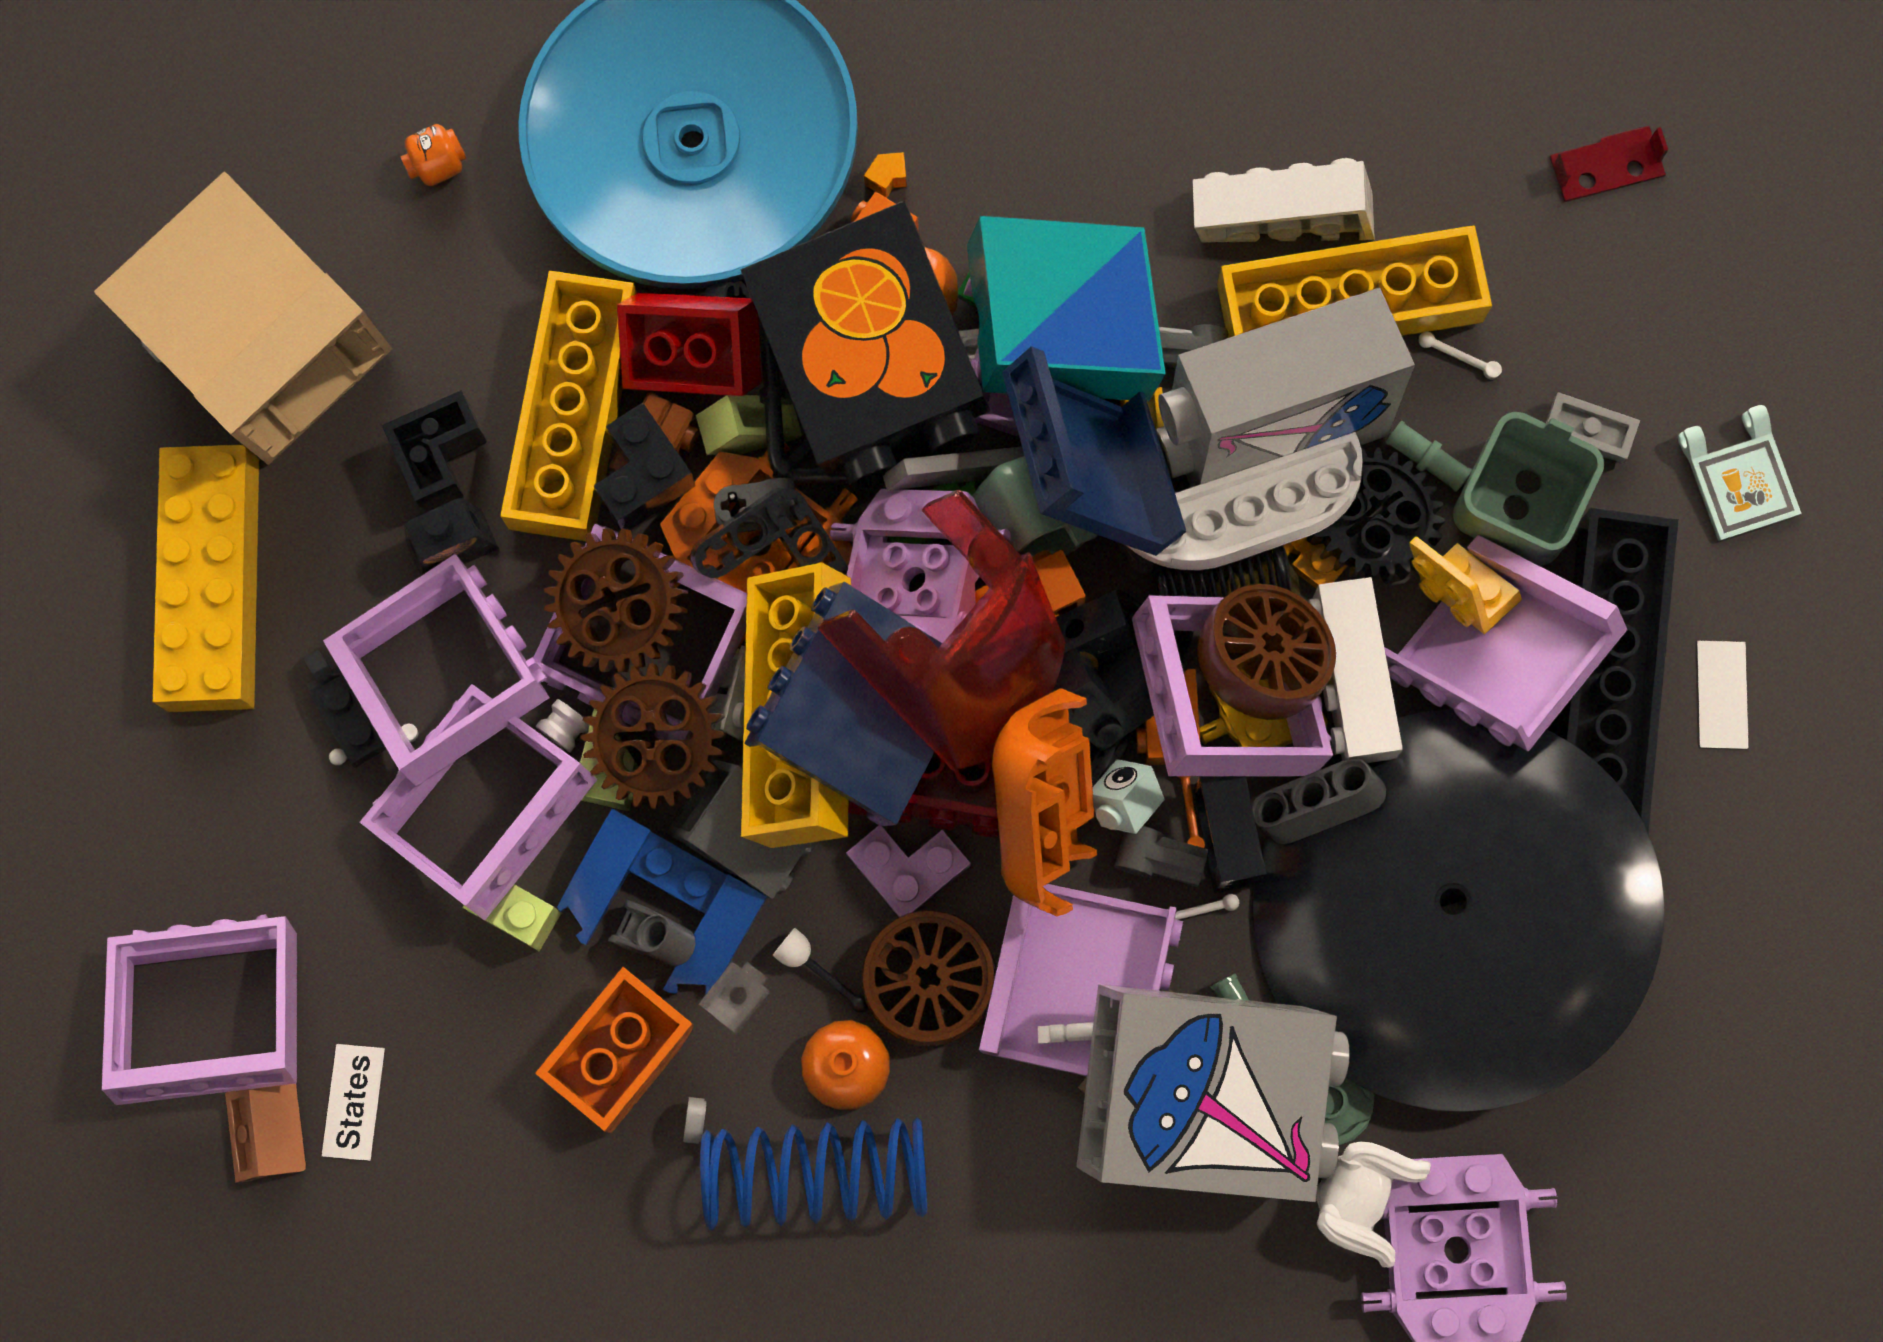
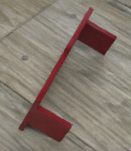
(1609, 161)

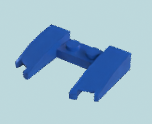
(630, 847)

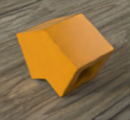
(886, 173)

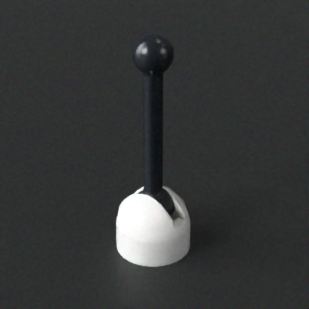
(796, 951)

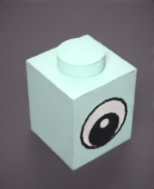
(1126, 796)

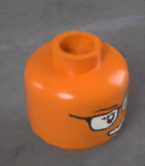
(433, 155)

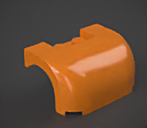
(1042, 797)

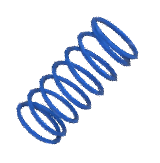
(915, 1167)

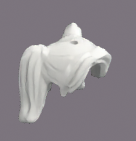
(1359, 1194)

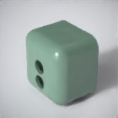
(1567, 478)
(1011, 504)

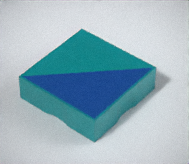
(1074, 295)

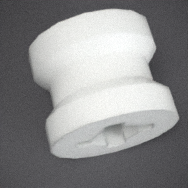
(563, 725)

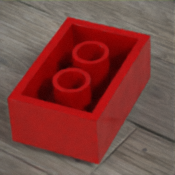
(689, 344)

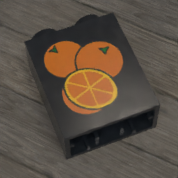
(867, 345)

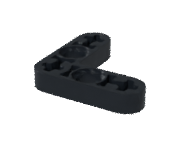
(770, 528)

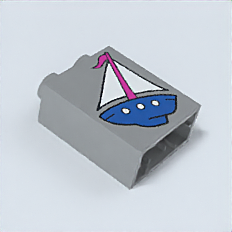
(1285, 389)
(1210, 1094)

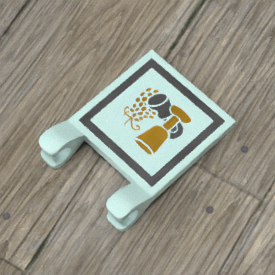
(1743, 483)

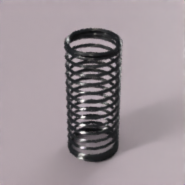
(1281, 569)

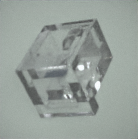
(719, 1002)

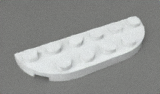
(1264, 506)

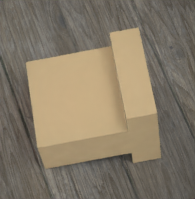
(244, 319)

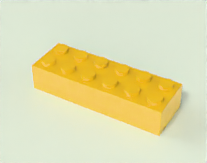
(1425, 278)
(566, 408)
(206, 578)
(777, 799)

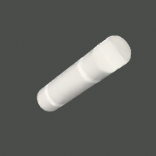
(1061, 1033)

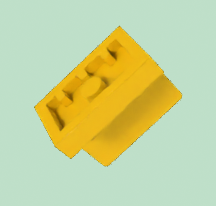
(1464, 584)

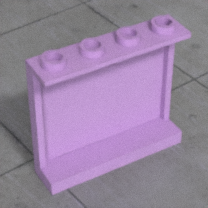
(1525, 664)
(1054, 969)

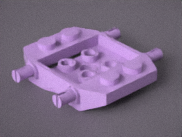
(886, 569)
(1495, 1258)

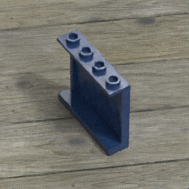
(1093, 458)
(835, 722)

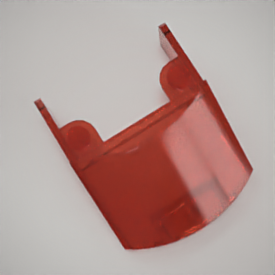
(990, 664)

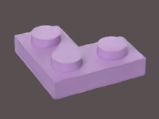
(903, 880)

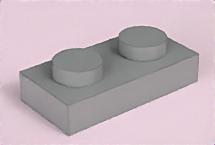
(1603, 428)

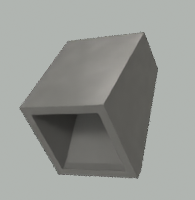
(713, 829)

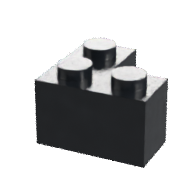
(426, 442)
(652, 471)
(1114, 695)

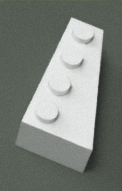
(1285, 203)
(1360, 683)

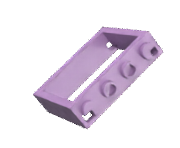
(397, 614)
(559, 675)
(1173, 713)
(521, 840)
(206, 1076)

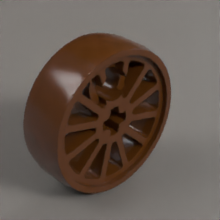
(1277, 641)
(885, 944)

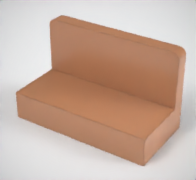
(265, 1132)

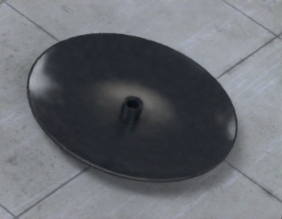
(1519, 982)

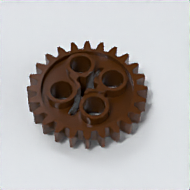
(603, 563)
(654, 775)

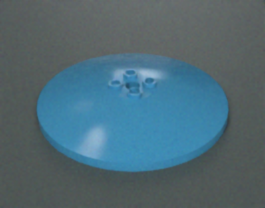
(635, 77)

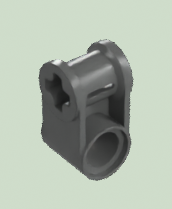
(748, 494)
(653, 935)

